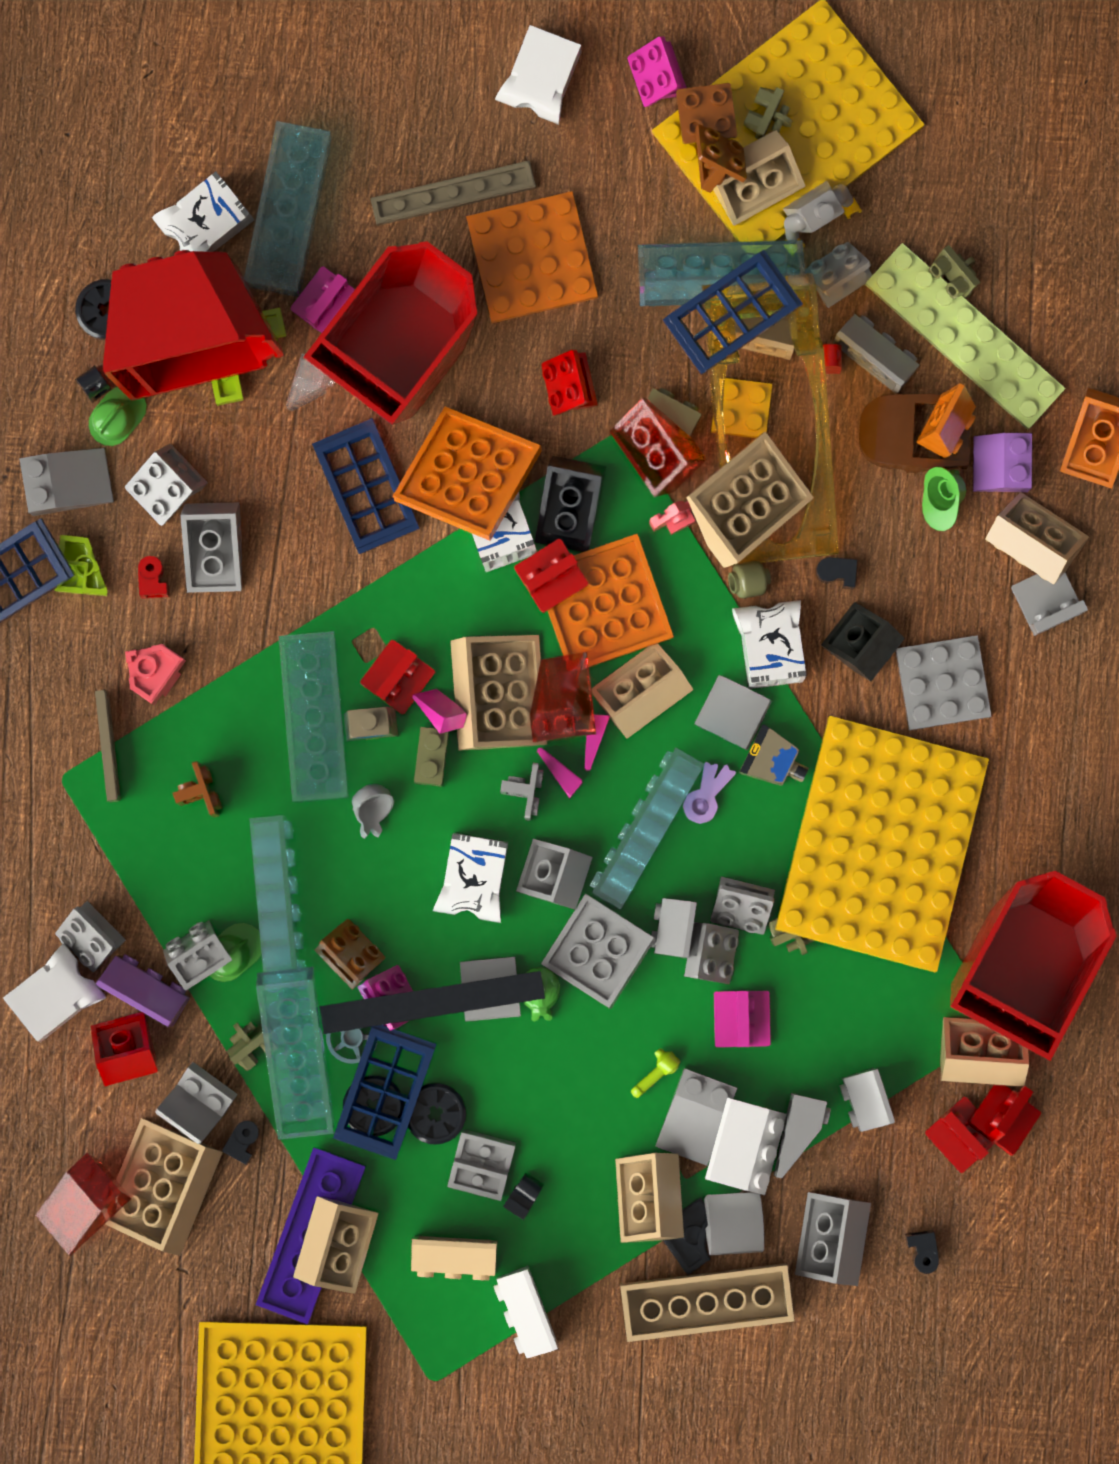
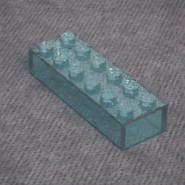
(288, 209)
(677, 271)
(313, 717)
(647, 829)
(276, 893)
(295, 1053)

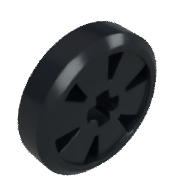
(88, 307)
(391, 1106)
(451, 1120)

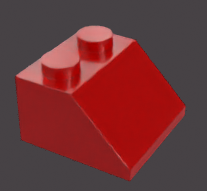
(123, 1049)

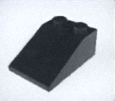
(570, 503)

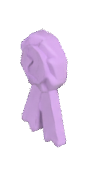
(701, 804)

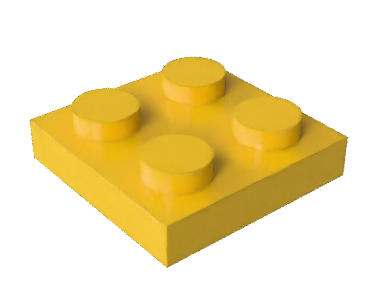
(745, 407)

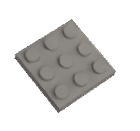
(943, 683)
(598, 951)

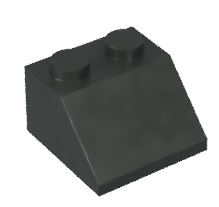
(863, 641)

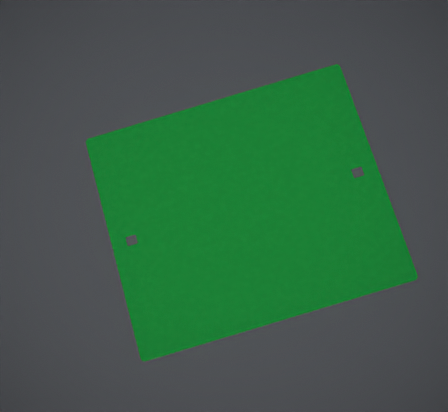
(540, 1083)

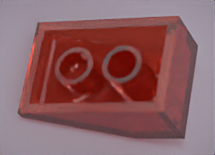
(657, 448)
(562, 700)
(82, 1203)

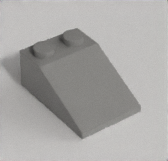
(66, 481)
(212, 547)
(694, 1116)
(801, 1126)

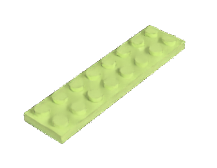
(965, 337)

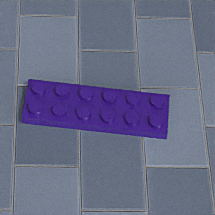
(324, 1177)

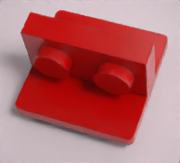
(569, 382)
(551, 575)
(397, 676)
(1005, 1117)
(958, 1139)

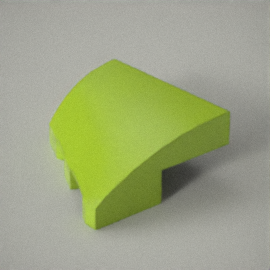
(84, 565)

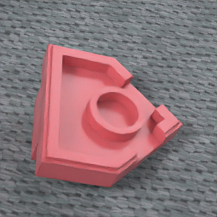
(674, 518)
(153, 671)

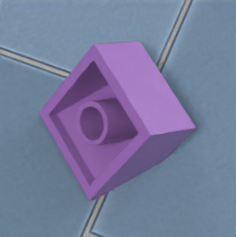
(1002, 462)

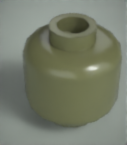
(749, 579)

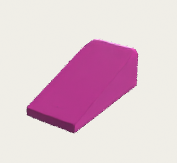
(441, 710)
(593, 741)
(565, 777)

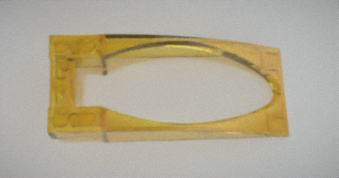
(819, 526)

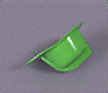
(116, 417)
(942, 497)
(243, 946)

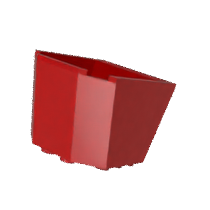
(183, 324)
(399, 330)
(1035, 961)

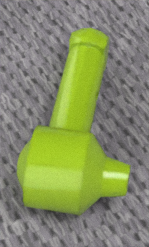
(666, 1064)

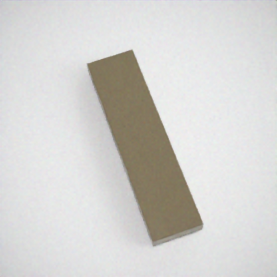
(107, 746)

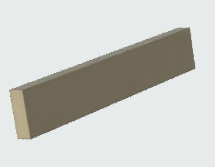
(453, 193)

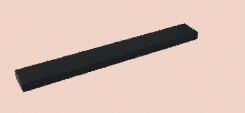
(432, 1002)

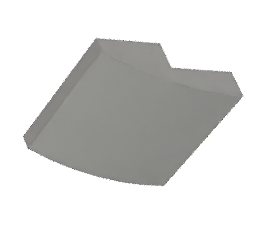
(733, 712)
(484, 970)
(481, 1164)
(734, 1223)

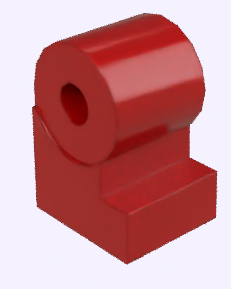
(833, 358)
(149, 577)

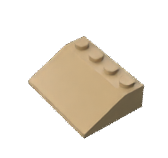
(747, 500)
(496, 689)
(167, 1185)

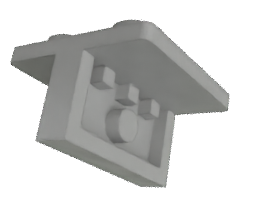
(839, 273)
(516, 787)
(742, 905)
(89, 936)
(712, 953)

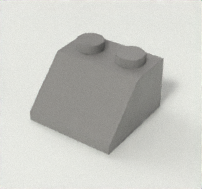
(554, 874)
(674, 927)
(867, 1100)

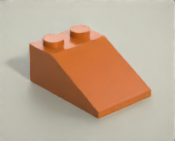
(948, 422)
(1095, 440)

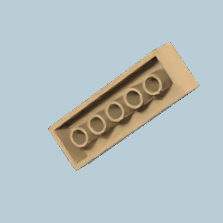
(707, 1302)

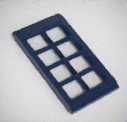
(775, 281)
(345, 439)
(53, 554)
(367, 1140)

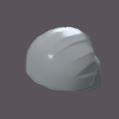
(370, 807)

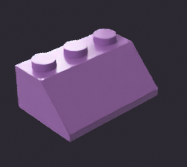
(144, 990)

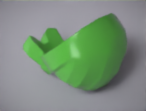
(551, 991)

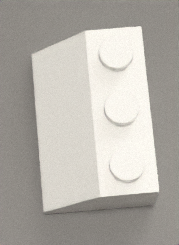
(746, 1146)
(526, 1313)

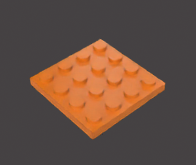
(532, 257)
(467, 473)
(616, 609)

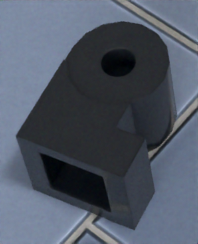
(93, 384)
(837, 569)
(240, 1140)
(523, 1196)
(926, 1253)

